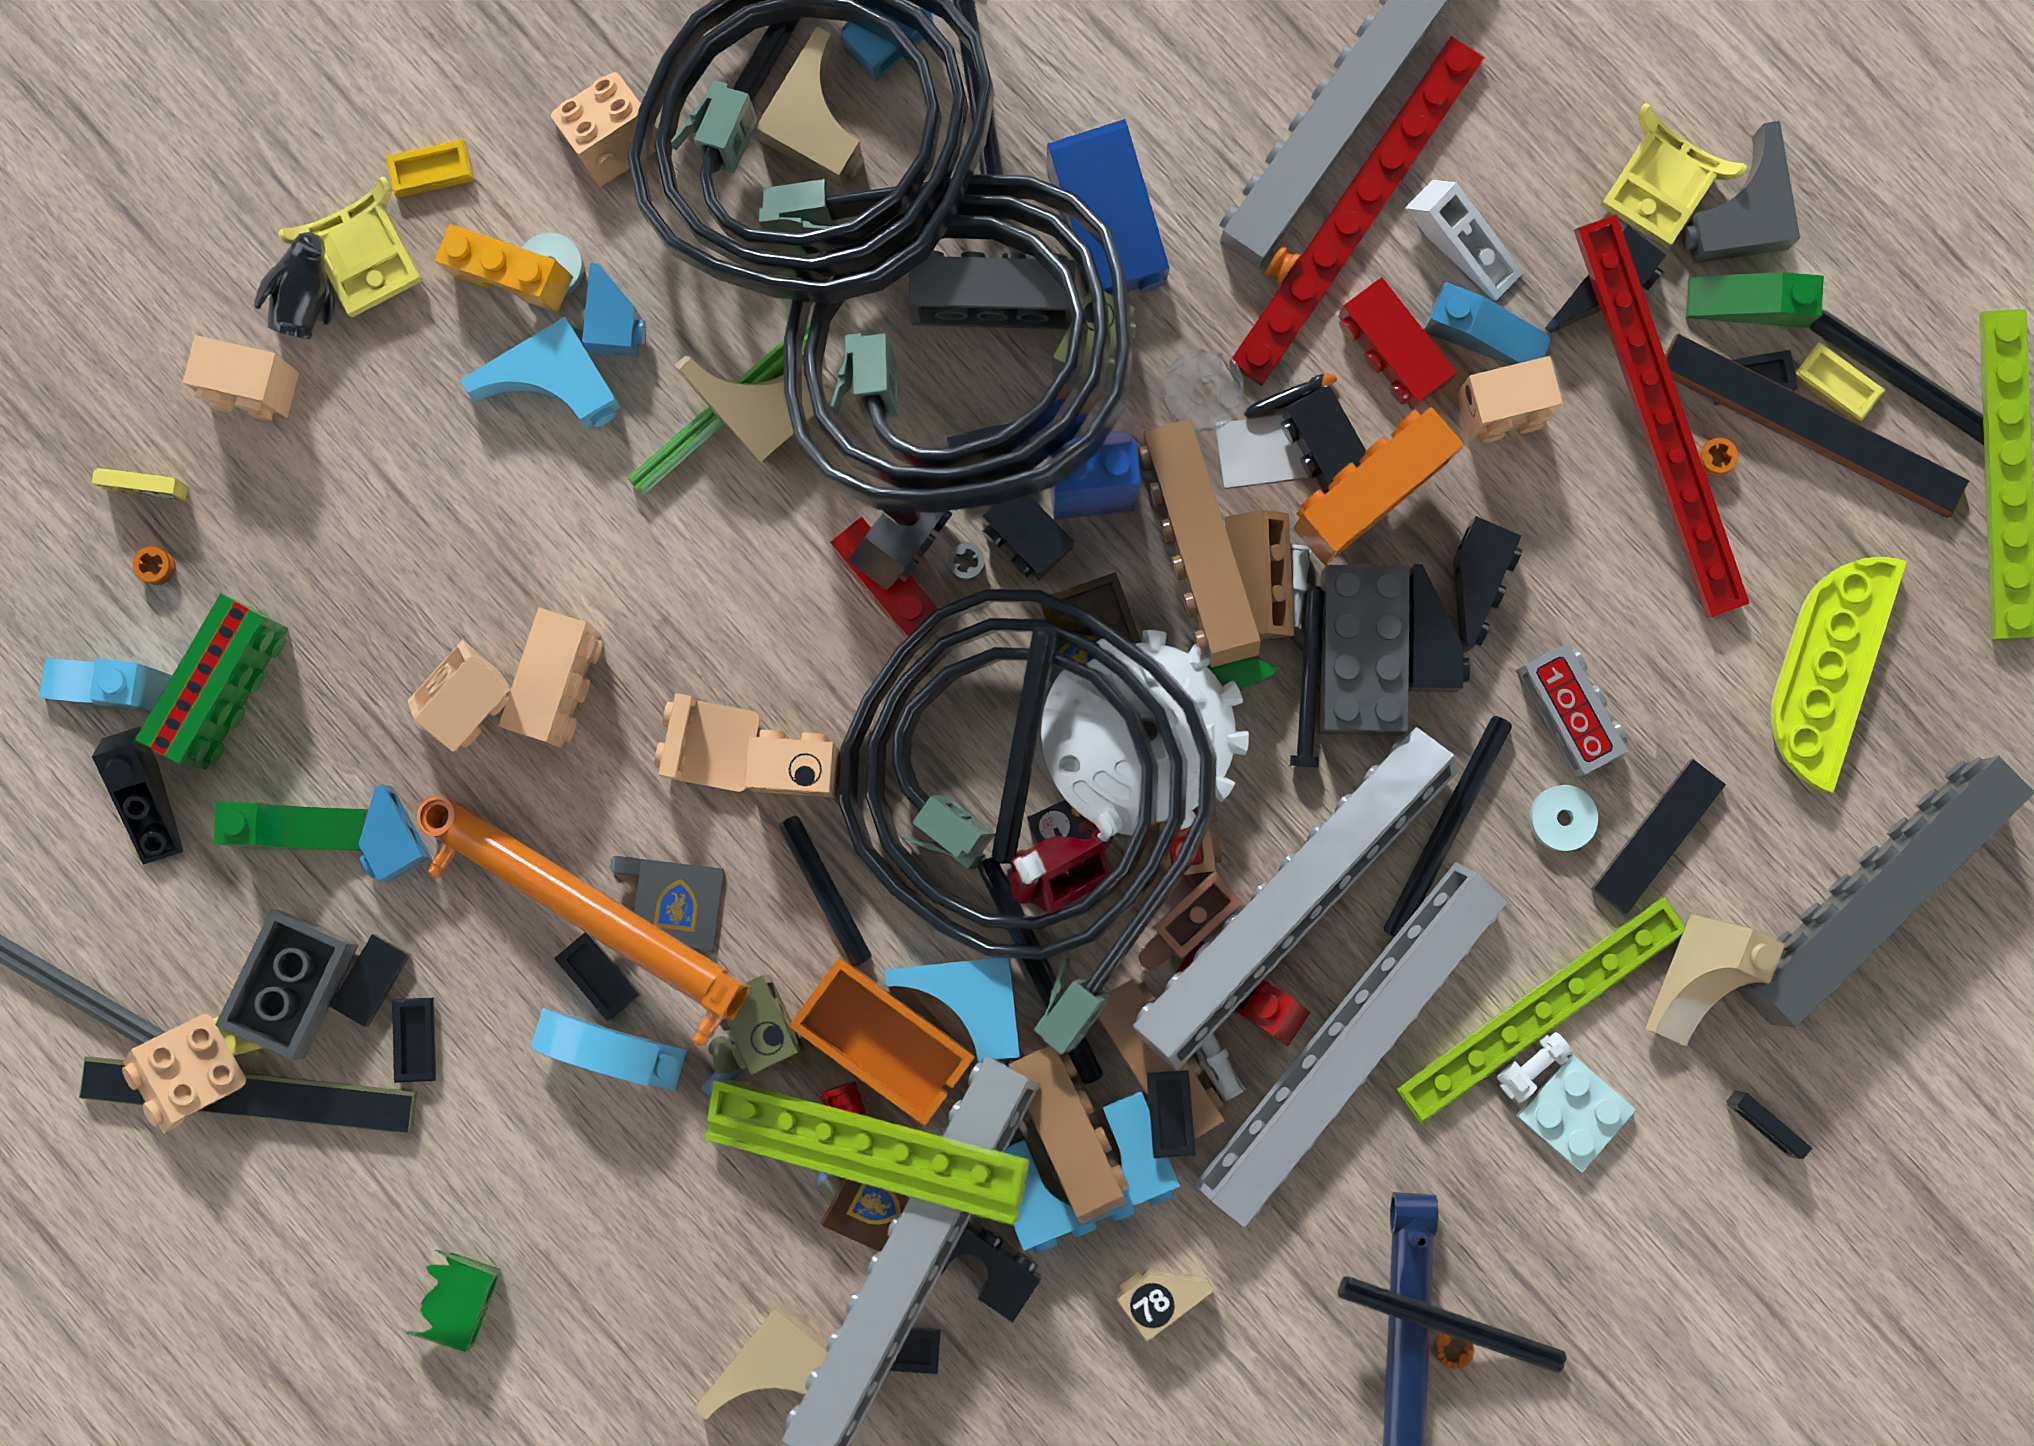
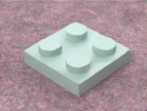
(1575, 1113)

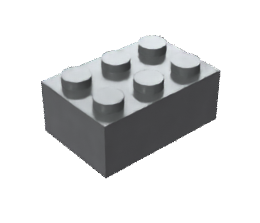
(286, 985)

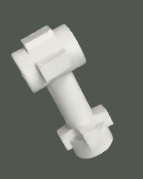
(1517, 1080)

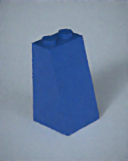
(1108, 178)
(1103, 483)

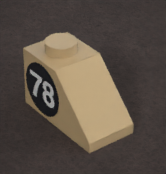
(1160, 1298)

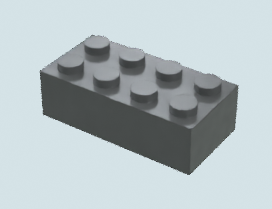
(987, 292)
(1364, 650)

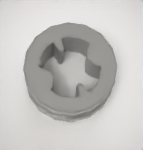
(960, 551)

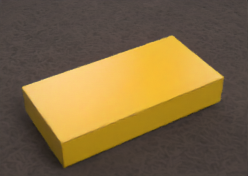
(430, 168)

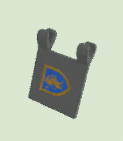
(676, 897)

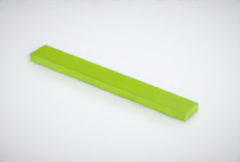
(1541, 1010)

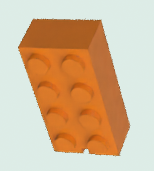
(1381, 482)
(882, 1041)

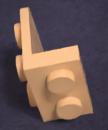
(601, 126)
(706, 743)
(182, 1071)

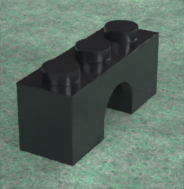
(890, 546)
(1009, 1278)

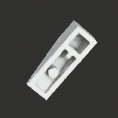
(1464, 236)

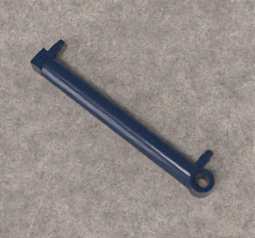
(1406, 1383)

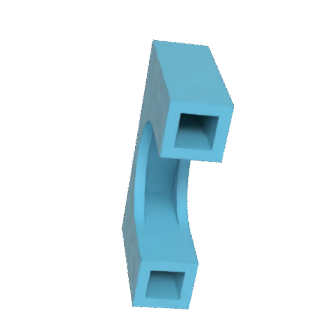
(1050, 1216)

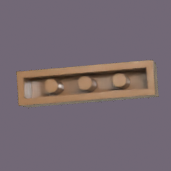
(1118, 1022)
(1069, 1136)

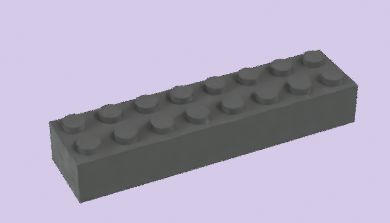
(1887, 887)

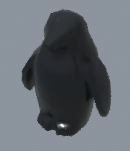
(298, 288)

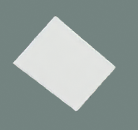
(1257, 452)

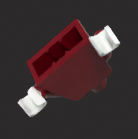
(1064, 867)

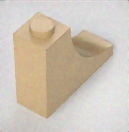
(801, 123)
(751, 411)
(1705, 967)
(776, 1356)

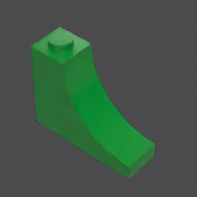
(287, 827)

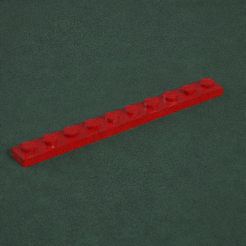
(1356, 210)
(1661, 416)

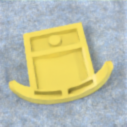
(1664, 181)
(363, 251)

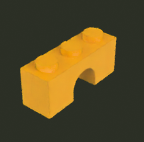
(515, 269)

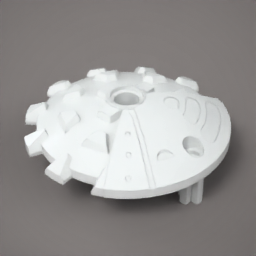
(1092, 748)

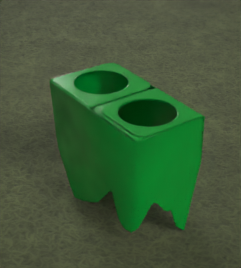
(457, 1301)

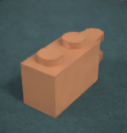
(1189, 921)

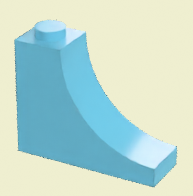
(551, 365)
(103, 683)
(978, 994)

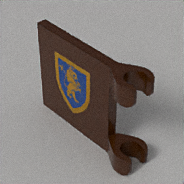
(864, 1212)

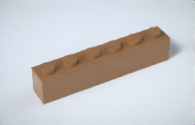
(1200, 542)

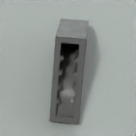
(1758, 217)

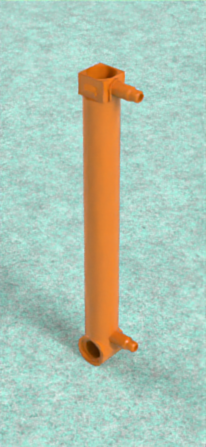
(584, 908)

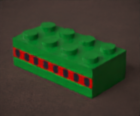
(213, 684)

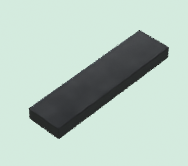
(1658, 836)

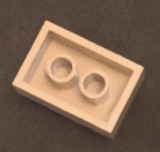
(551, 679)
(459, 697)

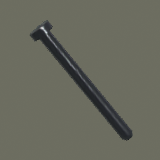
(1309, 680)

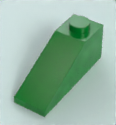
(1757, 298)

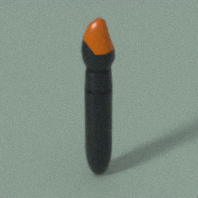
(1288, 396)

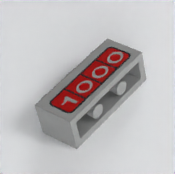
(1573, 709)

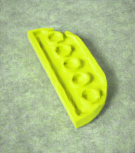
(1831, 666)

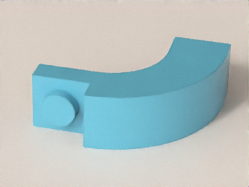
(607, 1050)

